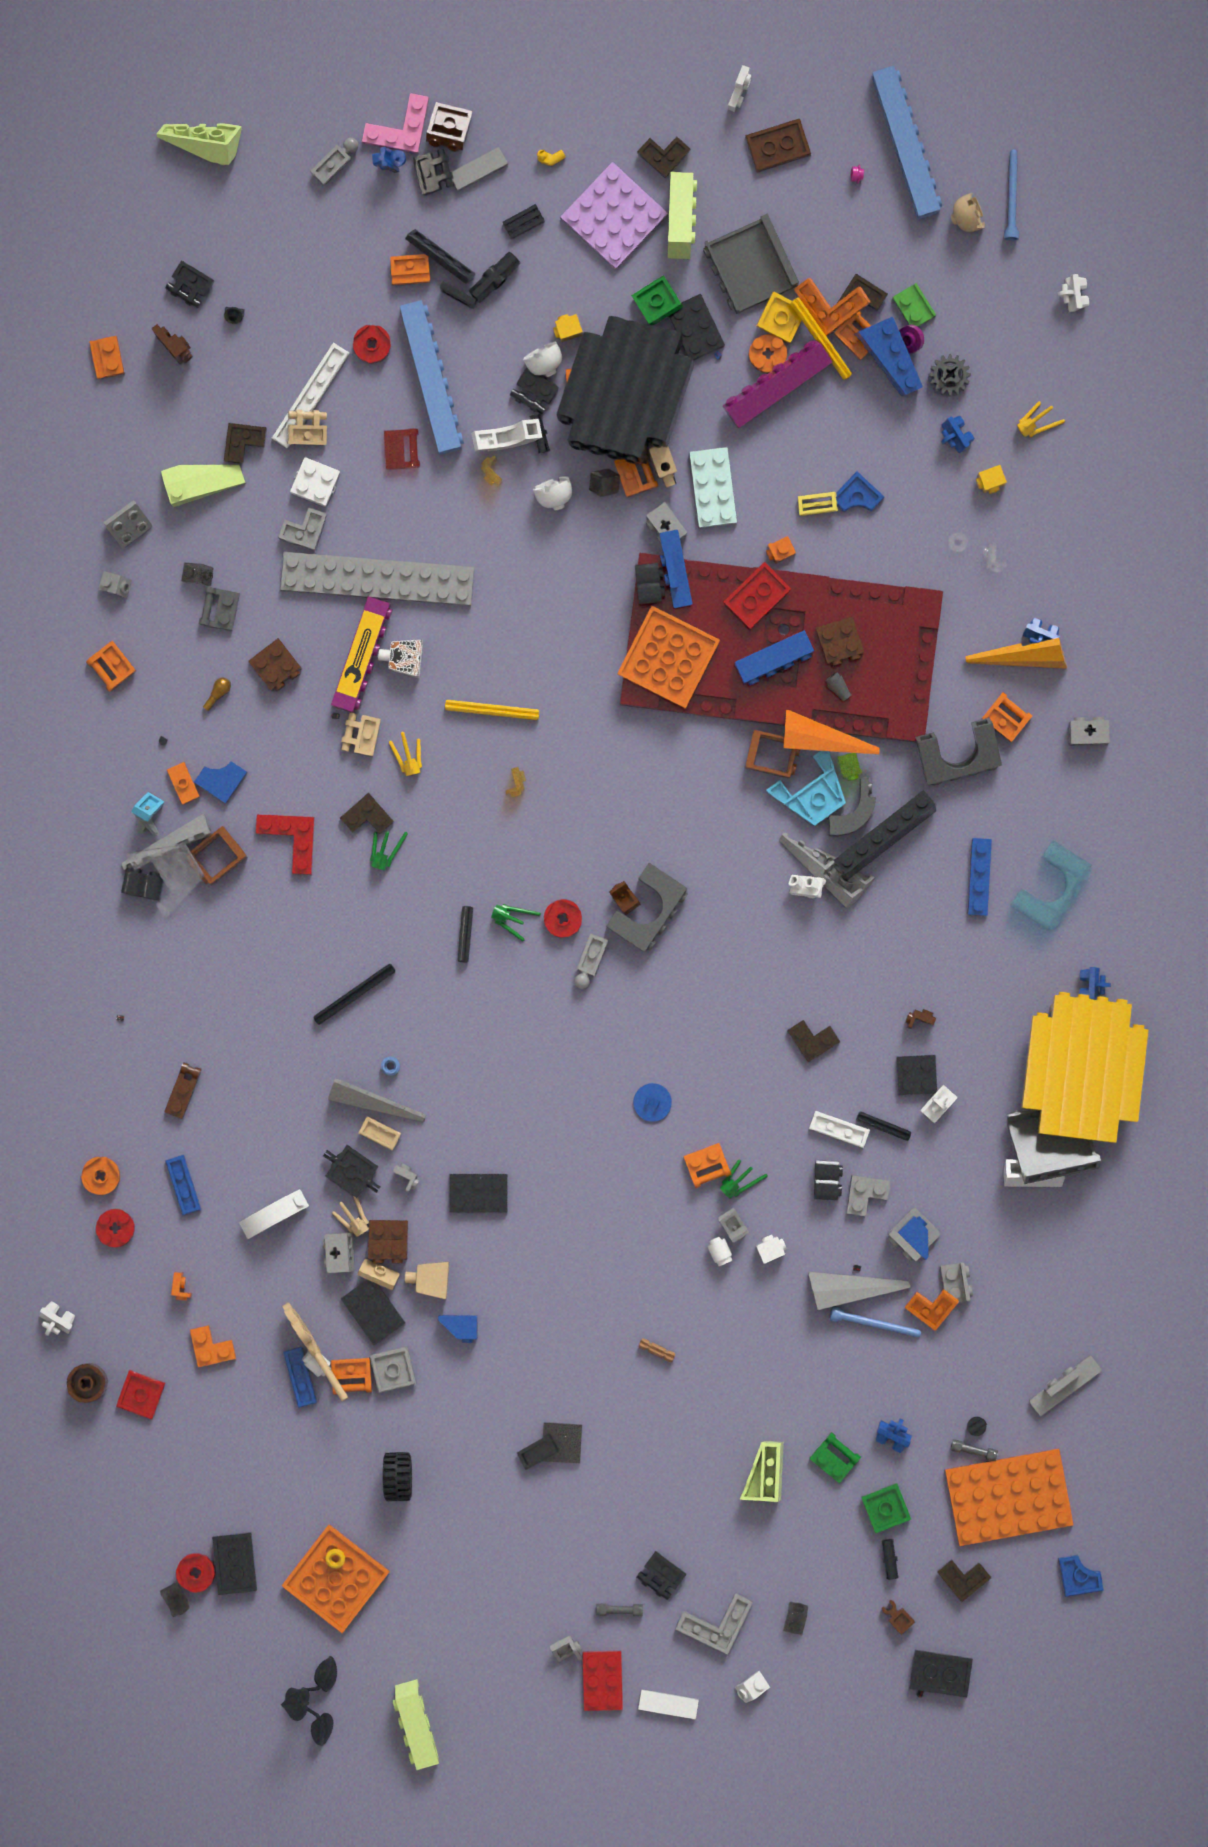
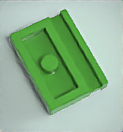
(914, 306)

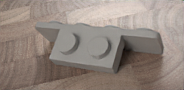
(1064, 1386)

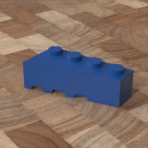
(891, 355)

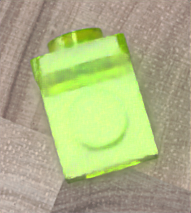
(849, 766)

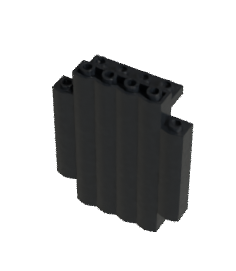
(625, 390)

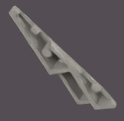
(190, 832)
(822, 866)
(353, 1095)
(837, 1289)

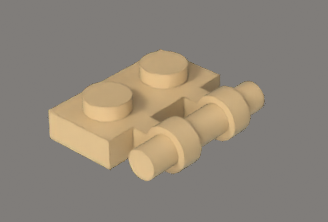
(307, 434)
(366, 737)

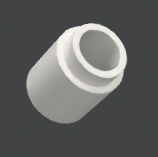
(720, 1251)
(311, 1363)

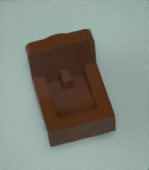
(624, 897)
(924, 1016)

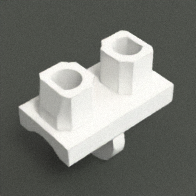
(1071, 293)
(806, 886)
(938, 1103)
(63, 1323)

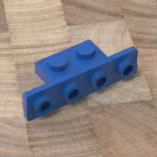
(675, 567)

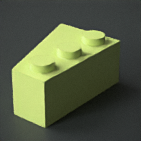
(766, 1474)

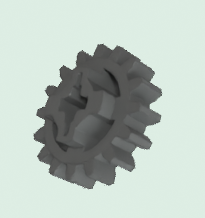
(944, 369)

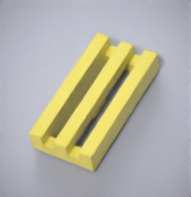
(833, 502)

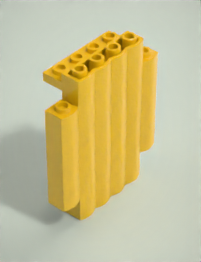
(1085, 1067)

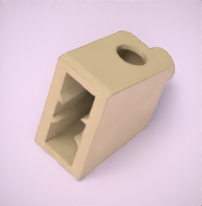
(659, 456)
(430, 1279)

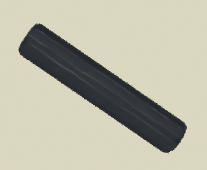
(465, 934)
(883, 1126)

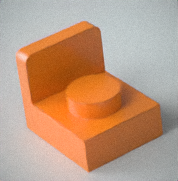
(780, 550)
(178, 1283)

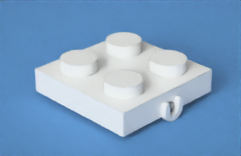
(315, 482)

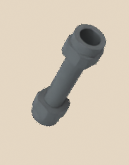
(990, 1454)
(602, 1609)

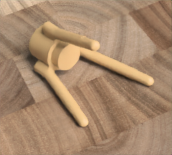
(358, 1225)

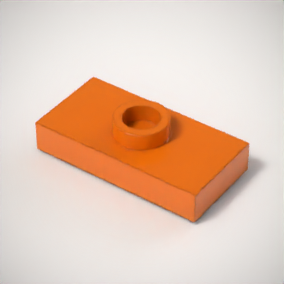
(183, 783)

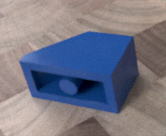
(916, 1235)
(461, 1326)

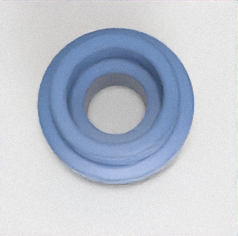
(385, 1070)

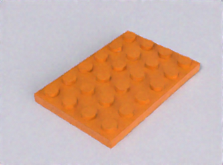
(1009, 1497)

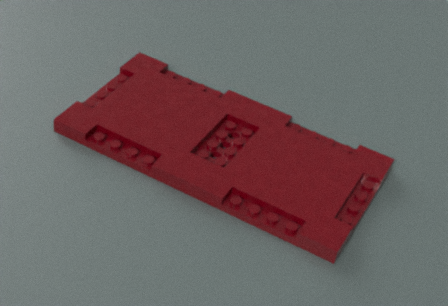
(886, 684)

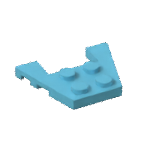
(817, 798)

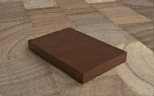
(778, 145)

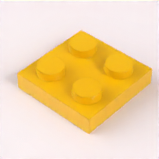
(779, 318)

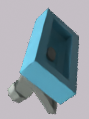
(145, 810)

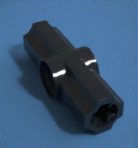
(494, 277)

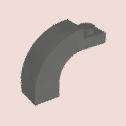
(852, 822)

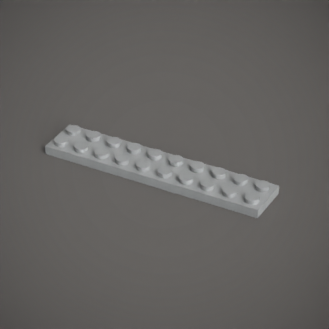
(377, 578)

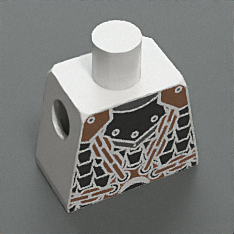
(403, 657)

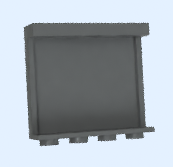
(751, 264)
(1044, 1155)

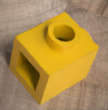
(567, 328)
(991, 479)

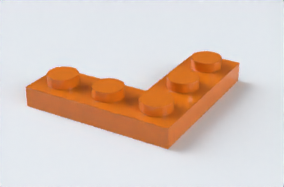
(830, 317)

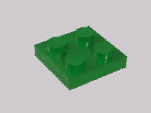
(657, 301)
(886, 1508)

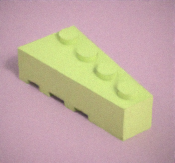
(680, 215)
(415, 1724)

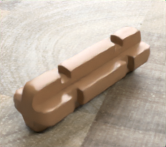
(656, 1350)

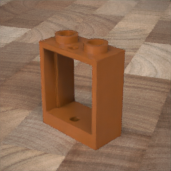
(791, 768)
(231, 843)

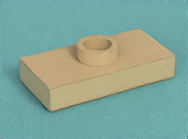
(379, 1133)
(378, 1274)

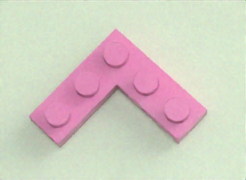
(406, 139)

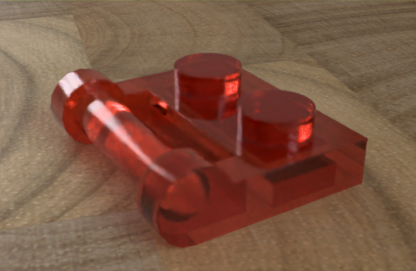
(395, 449)

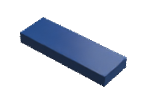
(183, 1185)
(300, 1377)

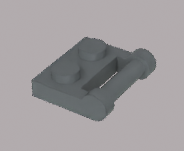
(225, 610)

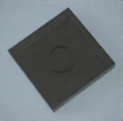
(567, 1439)

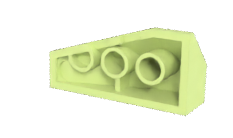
(210, 143)
(194, 482)

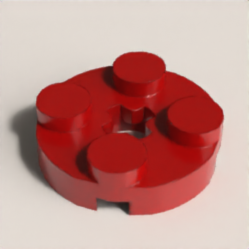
(372, 333)
(558, 908)
(123, 1235)
(189, 1581)

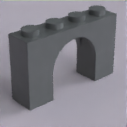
(984, 757)
(643, 934)

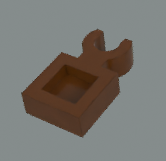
(900, 1619)

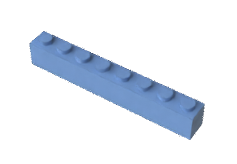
(905, 142)
(430, 377)

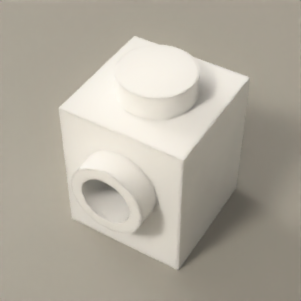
(771, 1248)

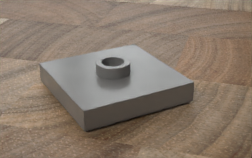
(393, 1369)

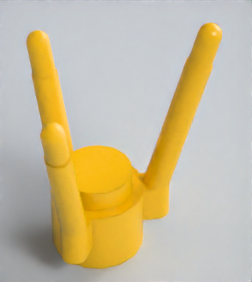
(1027, 427)
(411, 766)

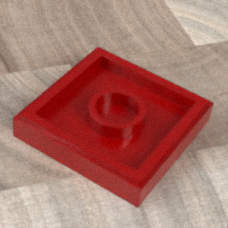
(140, 1394)

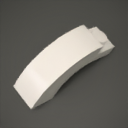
(507, 437)
(273, 1214)

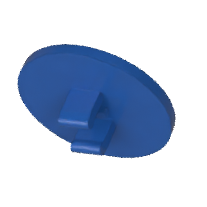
(652, 1102)

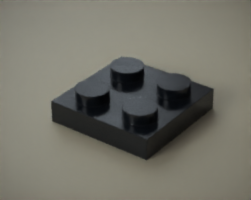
(916, 1074)

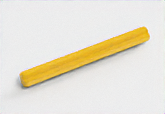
(818, 335)
(495, 710)

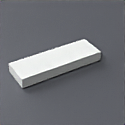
(839, 1129)
(668, 1704)

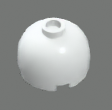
(544, 360)
(554, 493)

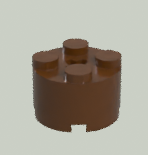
(76, 1386)

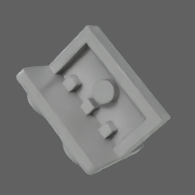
(127, 524)

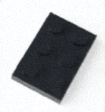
(697, 328)
(478, 1192)
(373, 1311)
(234, 1563)
(940, 1673)

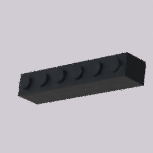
(885, 835)

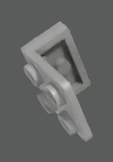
(897, 1240)

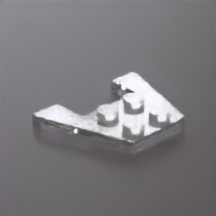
(176, 869)

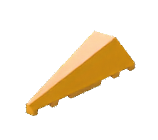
(1041, 654)

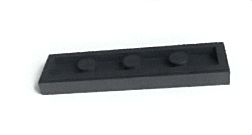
(440, 256)

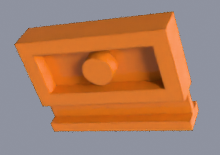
(410, 269)
(107, 357)

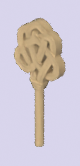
(308, 1340)

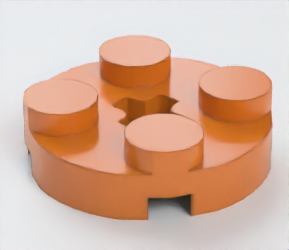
(760, 345)
(89, 1175)

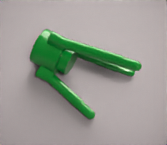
(379, 859)
(502, 914)
(730, 1188)

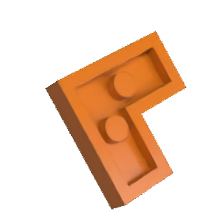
(932, 1313)
(206, 1351)

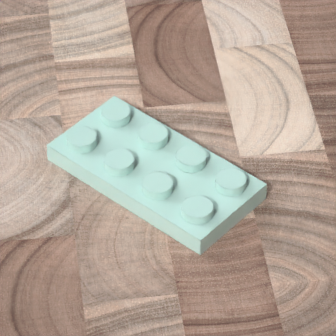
(713, 487)

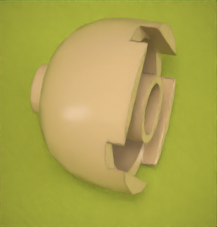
(967, 214)

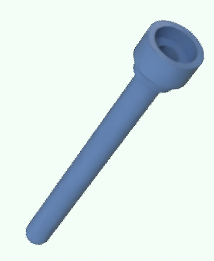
(1011, 232)
(839, 1315)

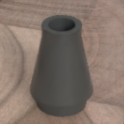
(838, 686)

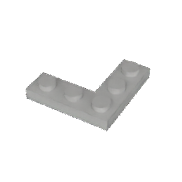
(722, 1637)

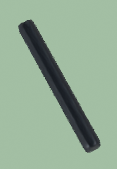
(353, 994)

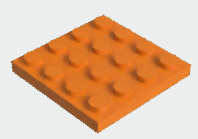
(668, 657)
(337, 1592)

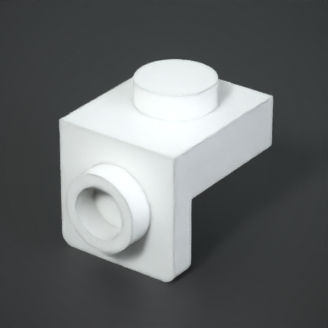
(752, 1687)

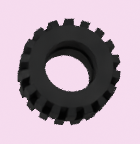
(397, 1476)

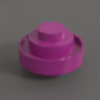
(912, 338)

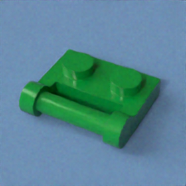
(830, 1462)

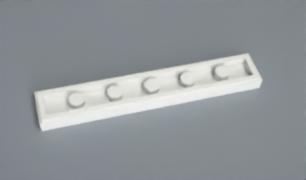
(314, 389)

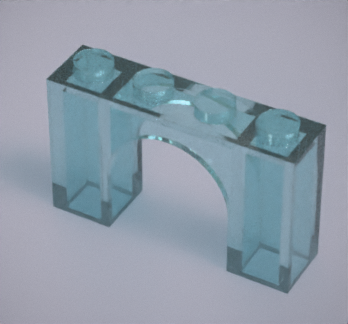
(1074, 871)

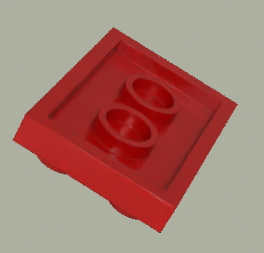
(757, 595)
(602, 1680)

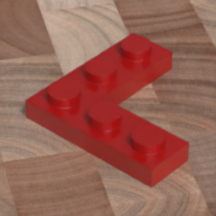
(298, 826)

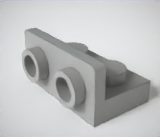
(955, 1281)

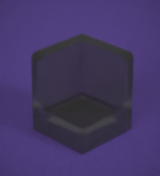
(604, 482)

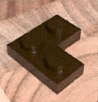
(664, 160)
(874, 293)
(238, 437)
(366, 810)
(810, 1044)
(963, 1584)

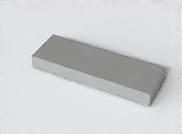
(478, 168)

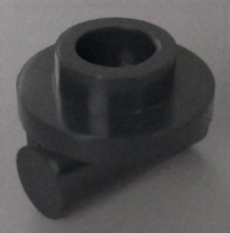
(233, 314)
(976, 1426)

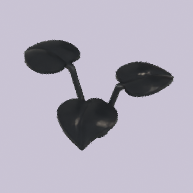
(297, 1701)

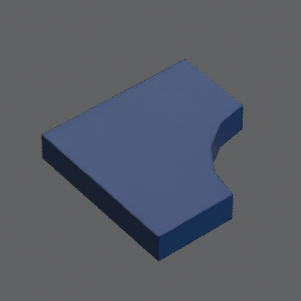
(858, 493)
(221, 781)
(1078, 1578)

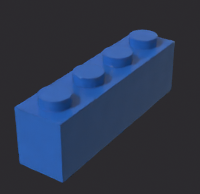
(774, 657)

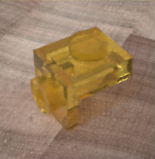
(490, 476)
(519, 778)

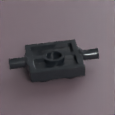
(351, 1171)

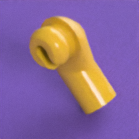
(549, 159)

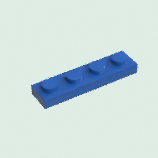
(979, 877)

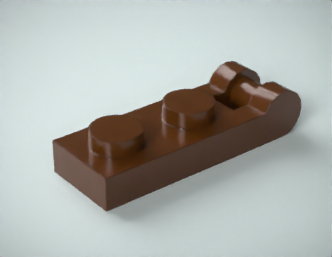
(182, 1091)

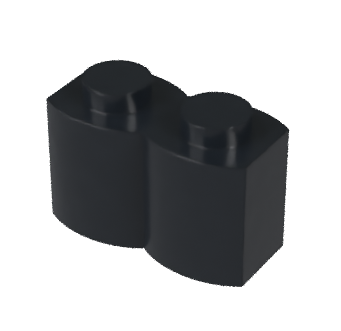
(648, 583)
(142, 885)
(827, 1180)

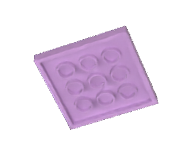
(614, 215)

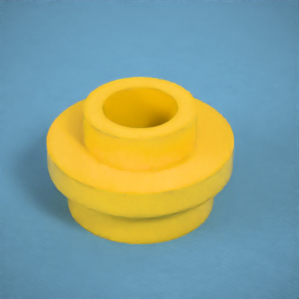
(331, 1563)

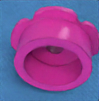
(857, 174)

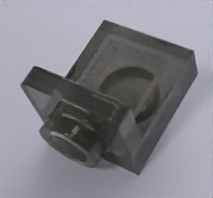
(197, 574)
(175, 1599)
(796, 1618)

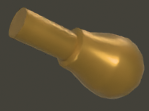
(220, 688)

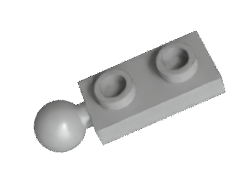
(334, 161)
(590, 960)

